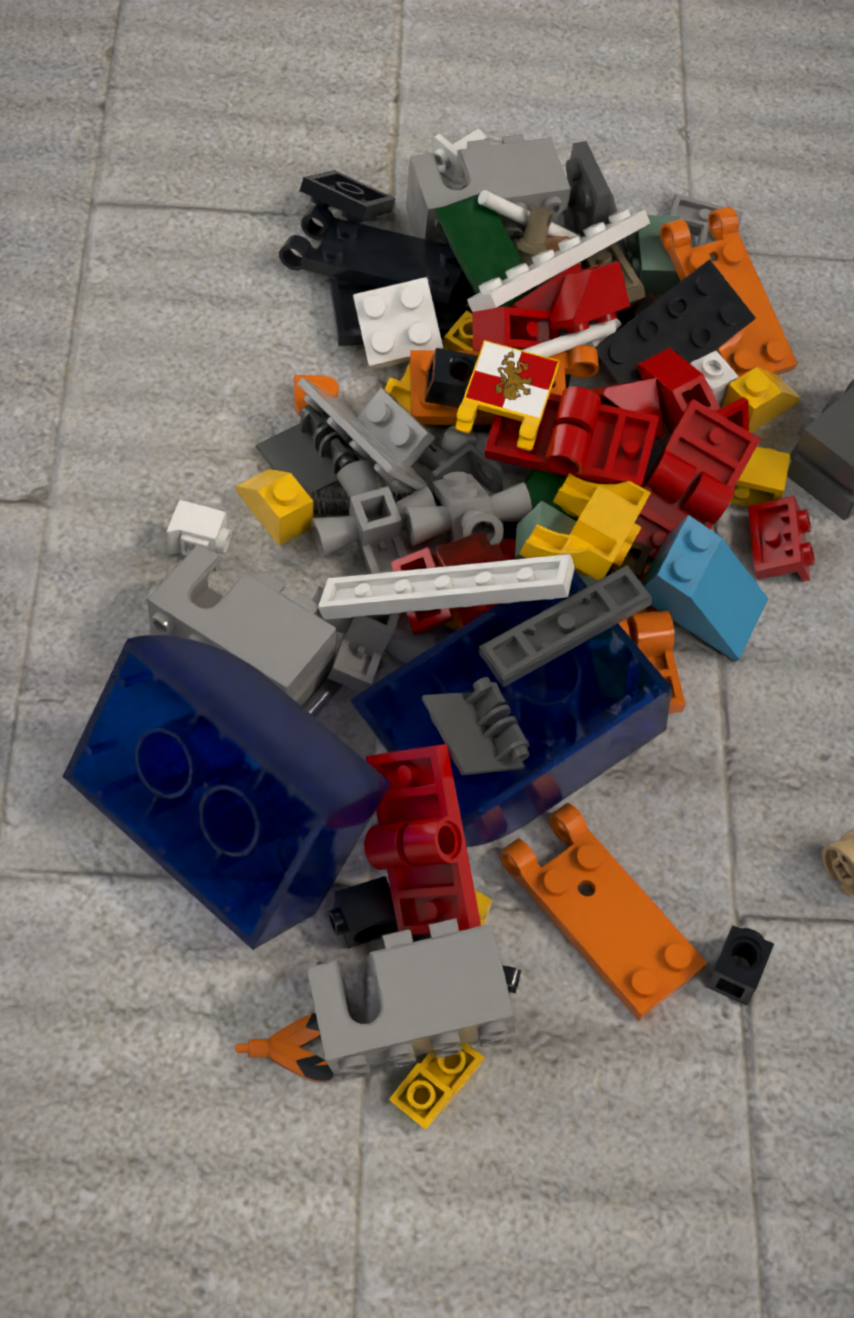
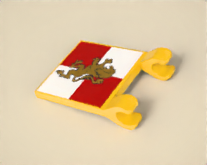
(511, 386)

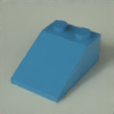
(705, 587)

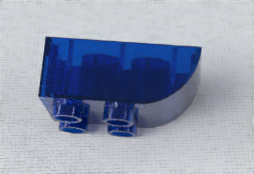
(574, 712)
(224, 782)

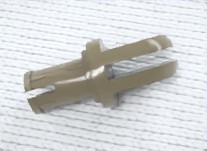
(535, 234)

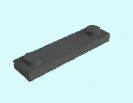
(565, 626)

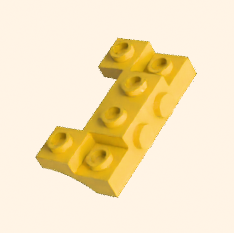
(603, 528)

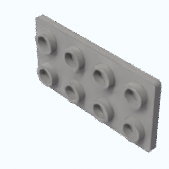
(380, 431)

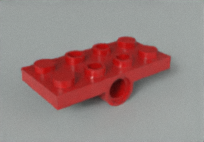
(580, 439)
(694, 473)
(422, 841)

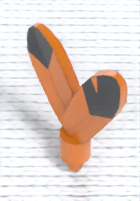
(286, 1049)

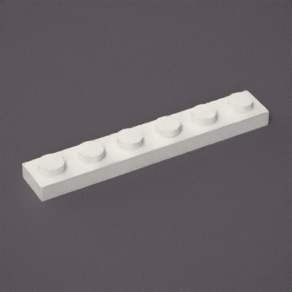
(550, 263)
(447, 587)

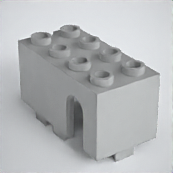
(514, 170)
(249, 622)
(430, 1000)

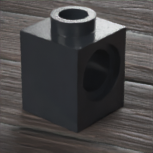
(440, 382)
(363, 912)
(737, 981)

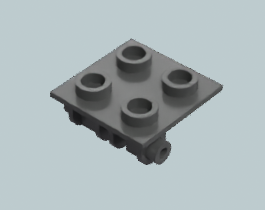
(309, 451)
(478, 729)

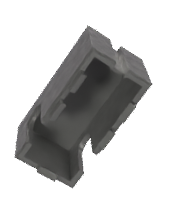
(825, 455)

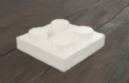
(397, 321)

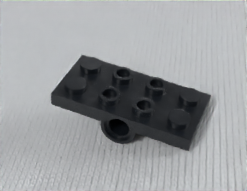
(689, 319)

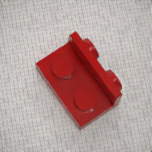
(780, 538)

